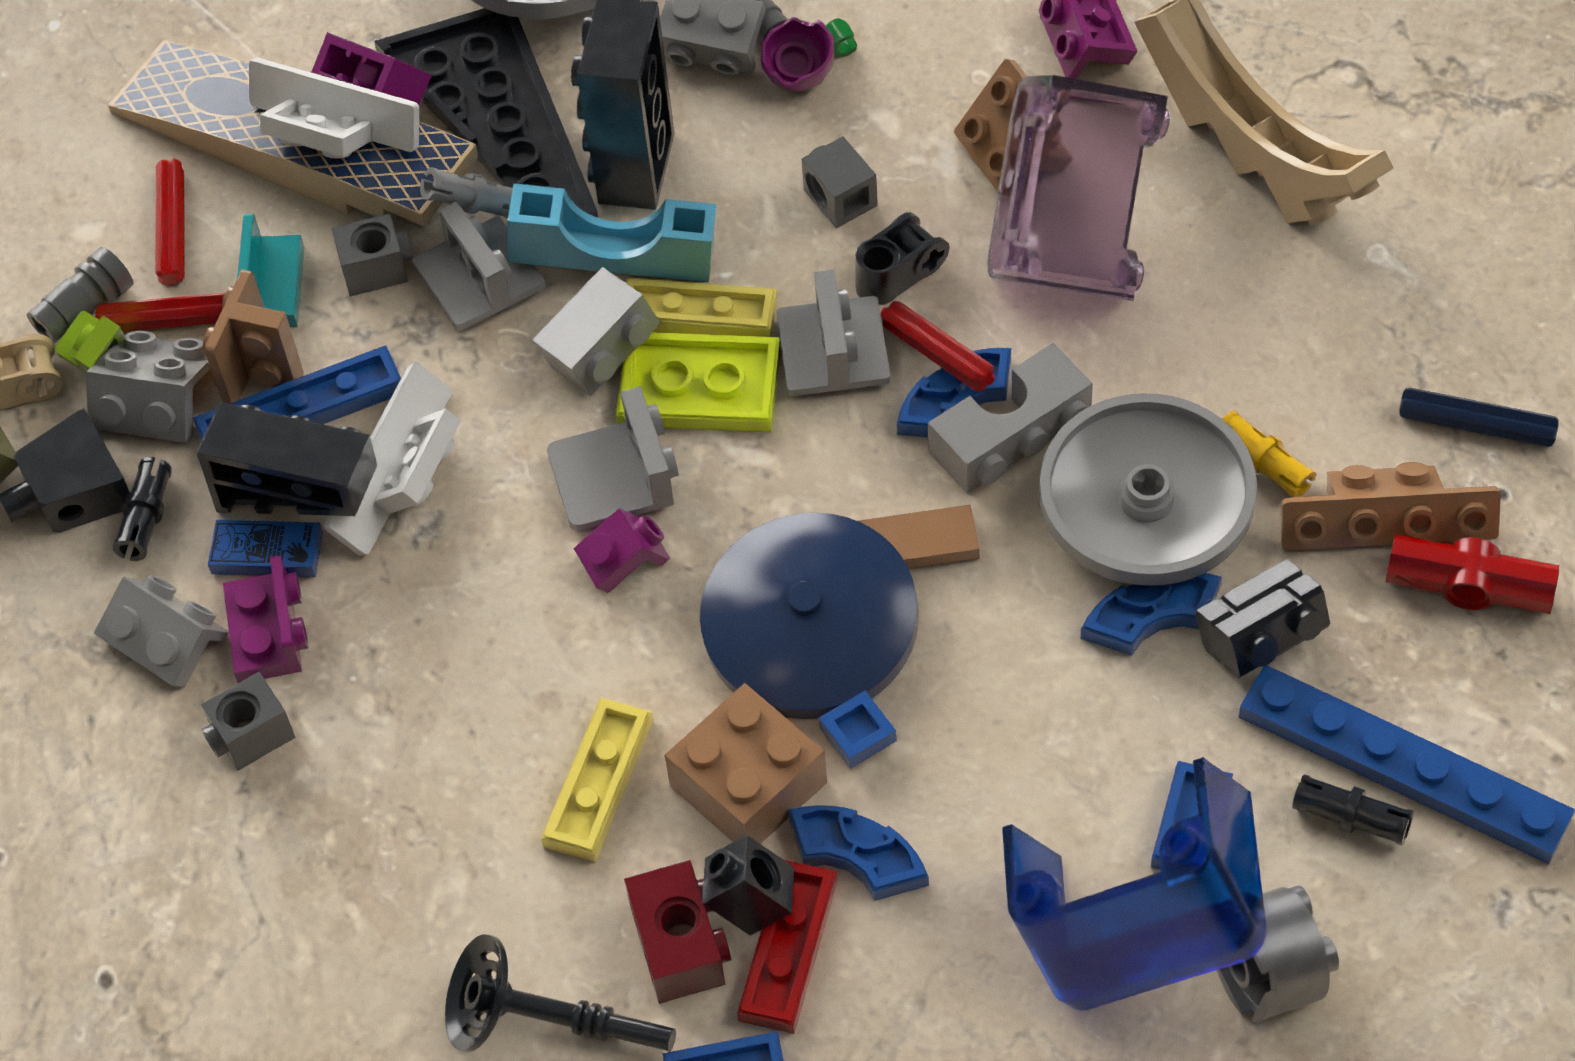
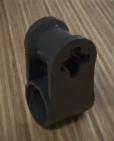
(897, 259)

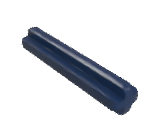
(1479, 417)

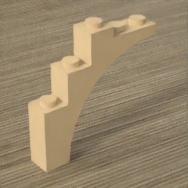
(1212, 87)

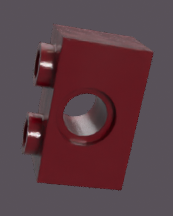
(682, 962)

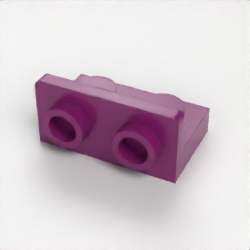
(1086, 32)
(263, 623)

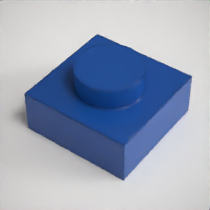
(857, 729)

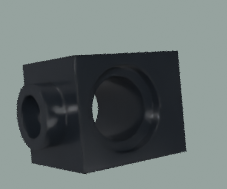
(748, 885)

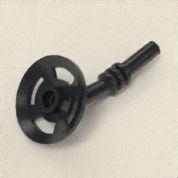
(496, 997)

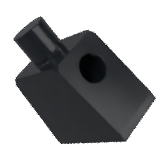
(66, 477)

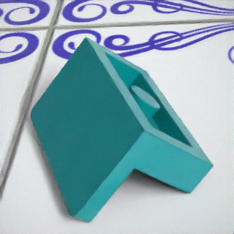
(275, 265)

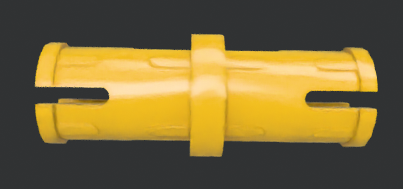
(1271, 458)

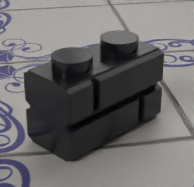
(1263, 618)

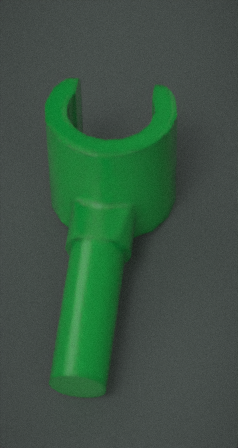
(843, 37)

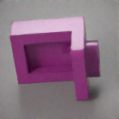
(620, 548)

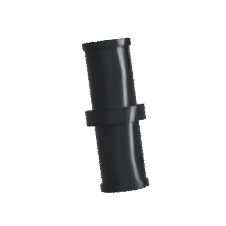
(142, 508)
(1353, 809)

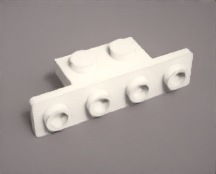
(328, 112)
(408, 447)

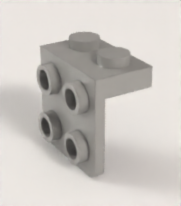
(146, 386)
(615, 466)

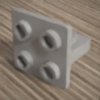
(472, 270)
(832, 341)

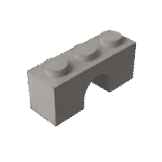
(981, 445)

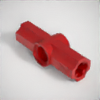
(1472, 574)

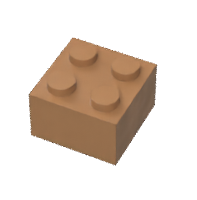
(746, 767)

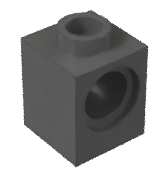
(839, 181)
(372, 254)
(246, 701)

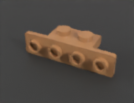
(1375, 504)

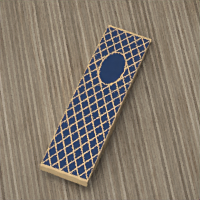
(207, 106)

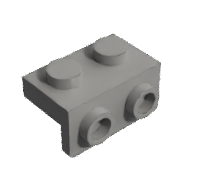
(712, 33)
(158, 628)

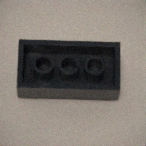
(624, 102)

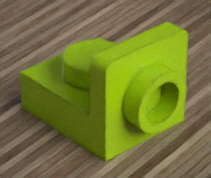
(88, 340)

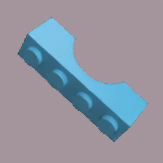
(554, 232)

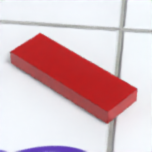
(788, 953)

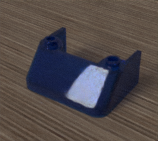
(1153, 930)

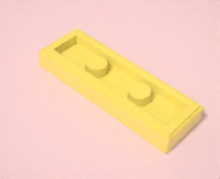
(709, 307)
(597, 780)

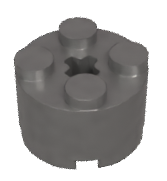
(1290, 965)

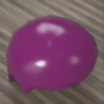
(797, 54)

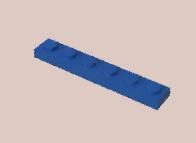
(1407, 764)

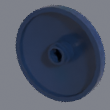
(809, 613)

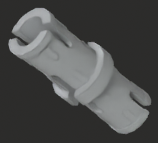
(469, 191)

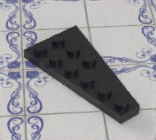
(495, 97)

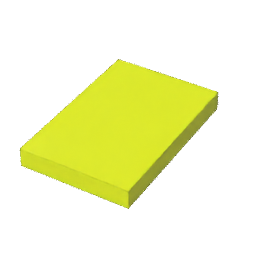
(706, 380)

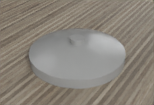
(1148, 489)

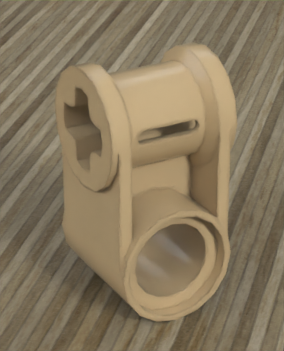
(20, 372)

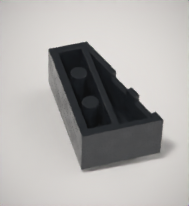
(284, 462)

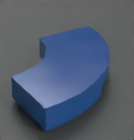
(942, 391)
(1140, 611)
(860, 846)

